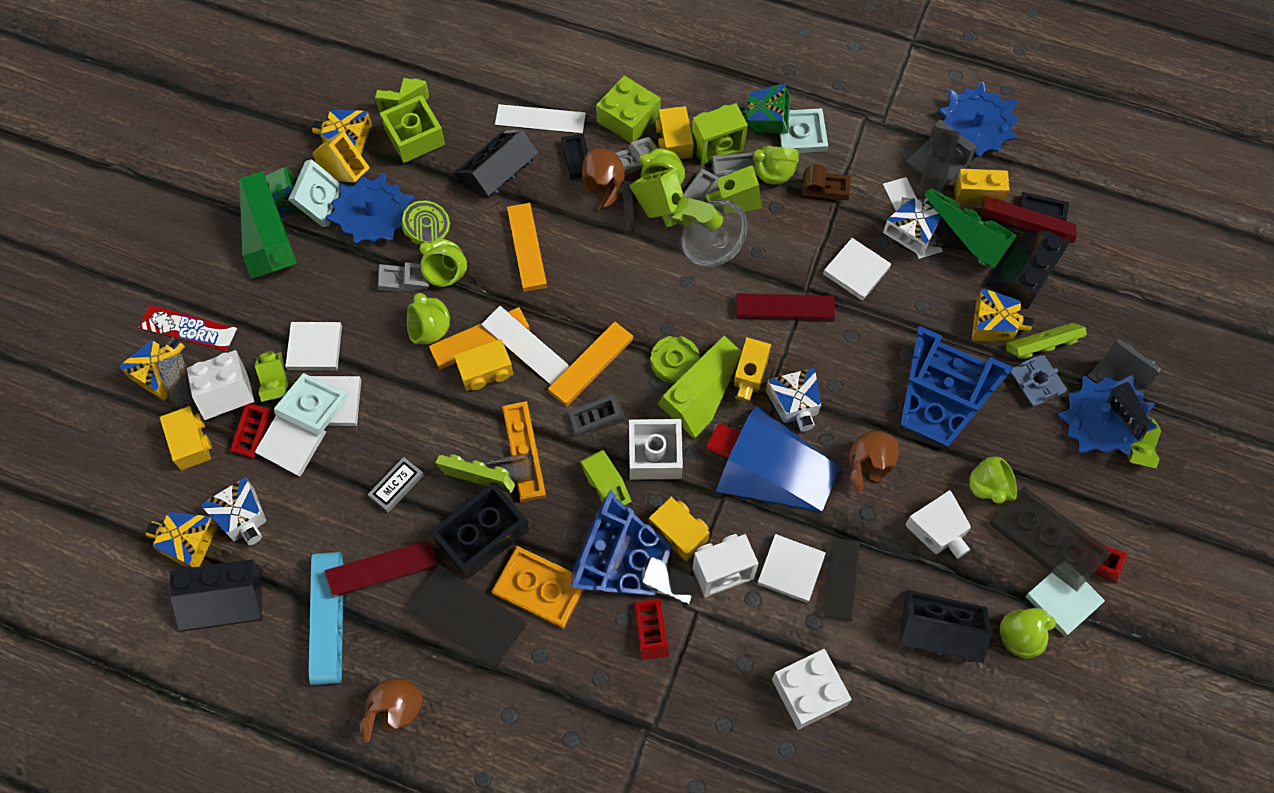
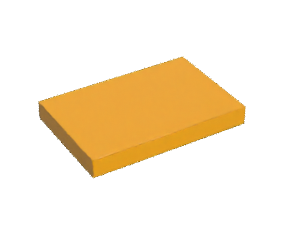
(538, 587)

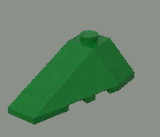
(262, 230)
(984, 239)

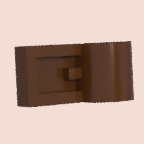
(825, 185)

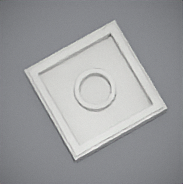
(857, 269)
(314, 346)
(349, 411)
(289, 445)
(791, 568)

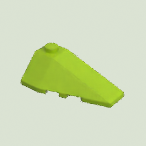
(701, 388)

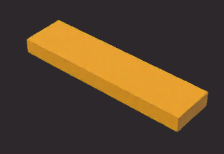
(527, 247)
(471, 338)
(590, 364)
(521, 442)

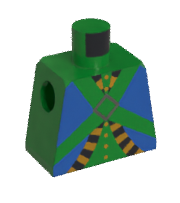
(768, 110)
(281, 185)

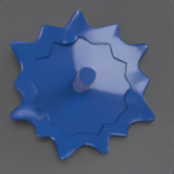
(981, 118)
(370, 209)
(1094, 421)

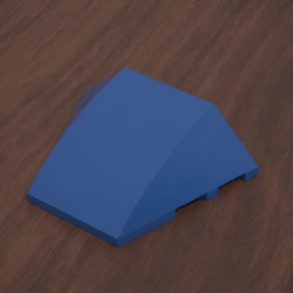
(617, 551)

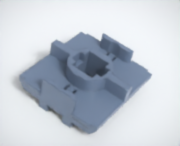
(1050, 382)

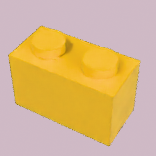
(675, 131)
(975, 184)
(484, 365)
(186, 438)
(679, 528)

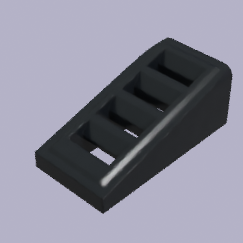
(1129, 410)

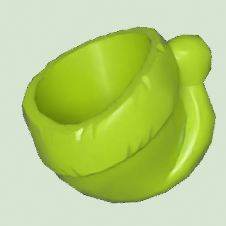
(662, 160)
(775, 164)
(442, 262)
(427, 320)
(993, 480)
(1026, 632)

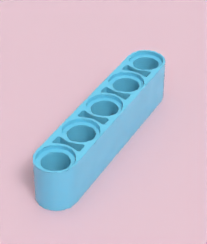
(325, 623)

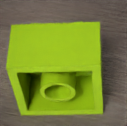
(628, 109)
(412, 128)
(719, 133)

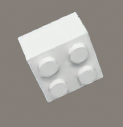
(220, 384)
(655, 449)
(724, 564)
(811, 689)

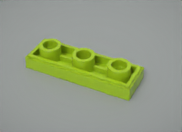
(1046, 340)
(475, 472)

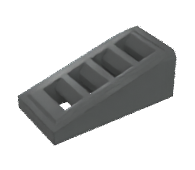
(609, 420)

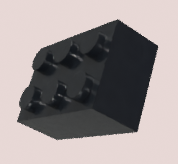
(480, 530)

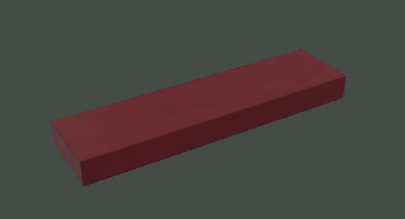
(1027, 218)
(785, 307)
(380, 568)

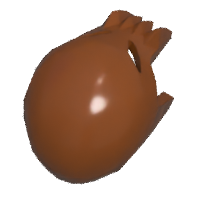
(603, 169)
(875, 453)
(396, 701)

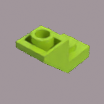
(410, 89)
(271, 375)
(1144, 451)
(604, 477)

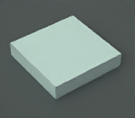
(805, 131)
(315, 192)
(310, 404)
(1064, 603)

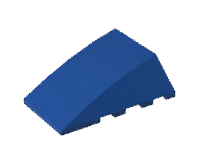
(946, 388)
(777, 466)

